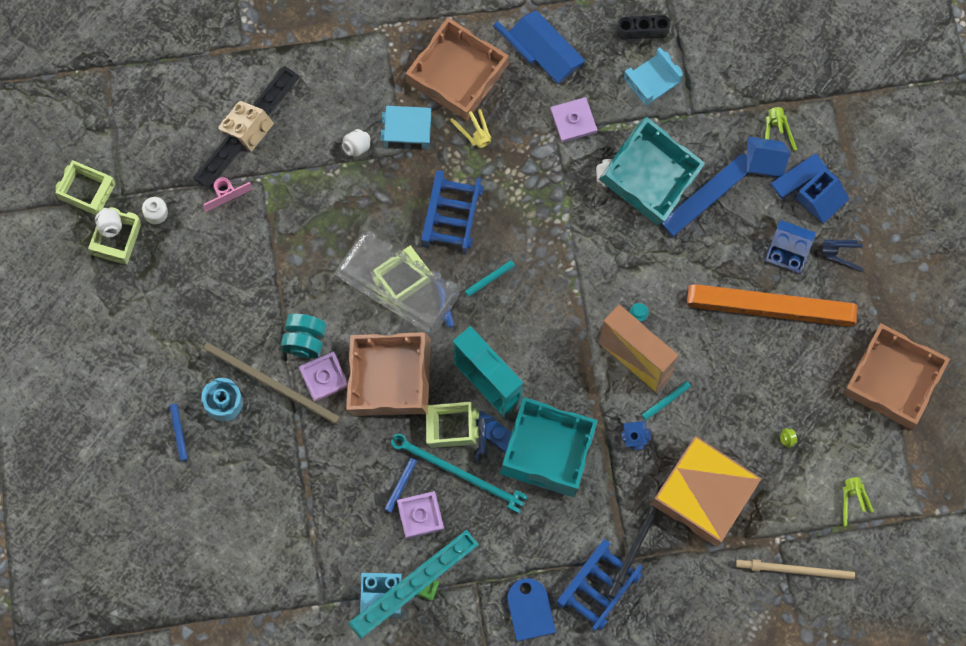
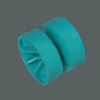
(303, 336)

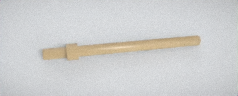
(757, 565)

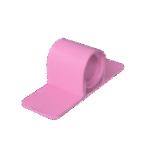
(227, 195)

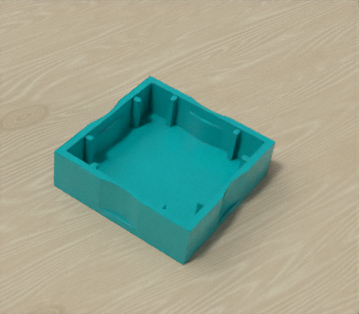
(651, 171)
(487, 372)
(548, 447)

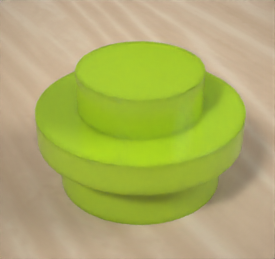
(788, 437)

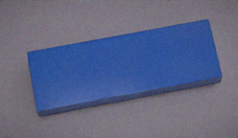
(798, 176)

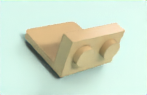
(246, 124)

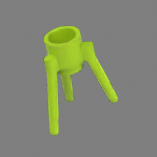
(777, 118)
(855, 488)

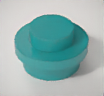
(639, 311)

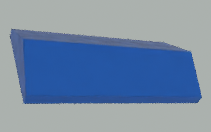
(546, 46)

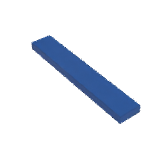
(706, 196)

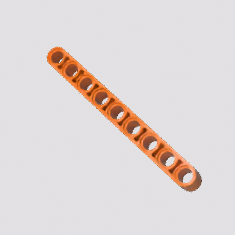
(772, 305)

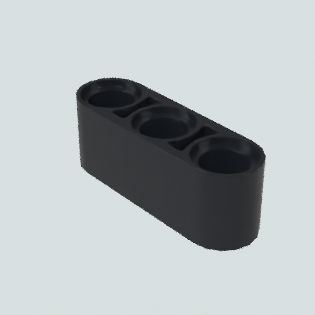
(650, 22)

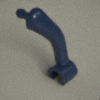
(482, 436)

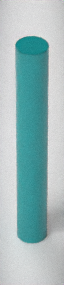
(489, 278)
(666, 400)

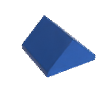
(766, 157)

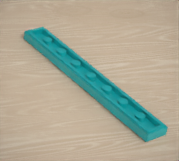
(413, 584)

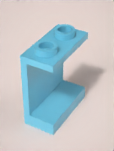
(654, 77)
(406, 125)

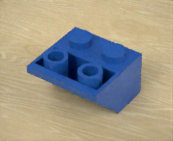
(823, 195)
(790, 246)

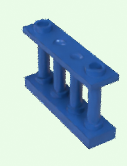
(434, 217)
(579, 583)

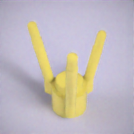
(481, 138)

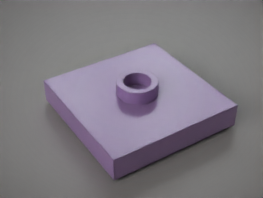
(573, 119)
(323, 376)
(420, 515)

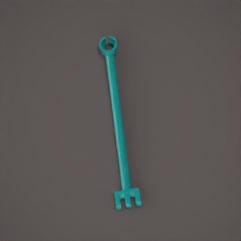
(512, 499)

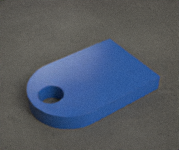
(530, 611)

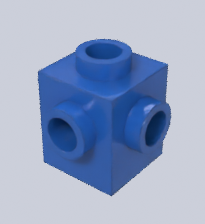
(641, 429)

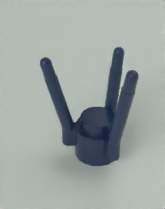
(832, 247)

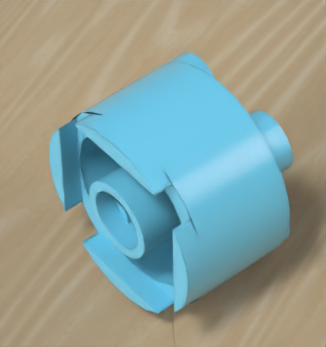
(216, 391)

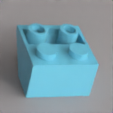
(375, 586)

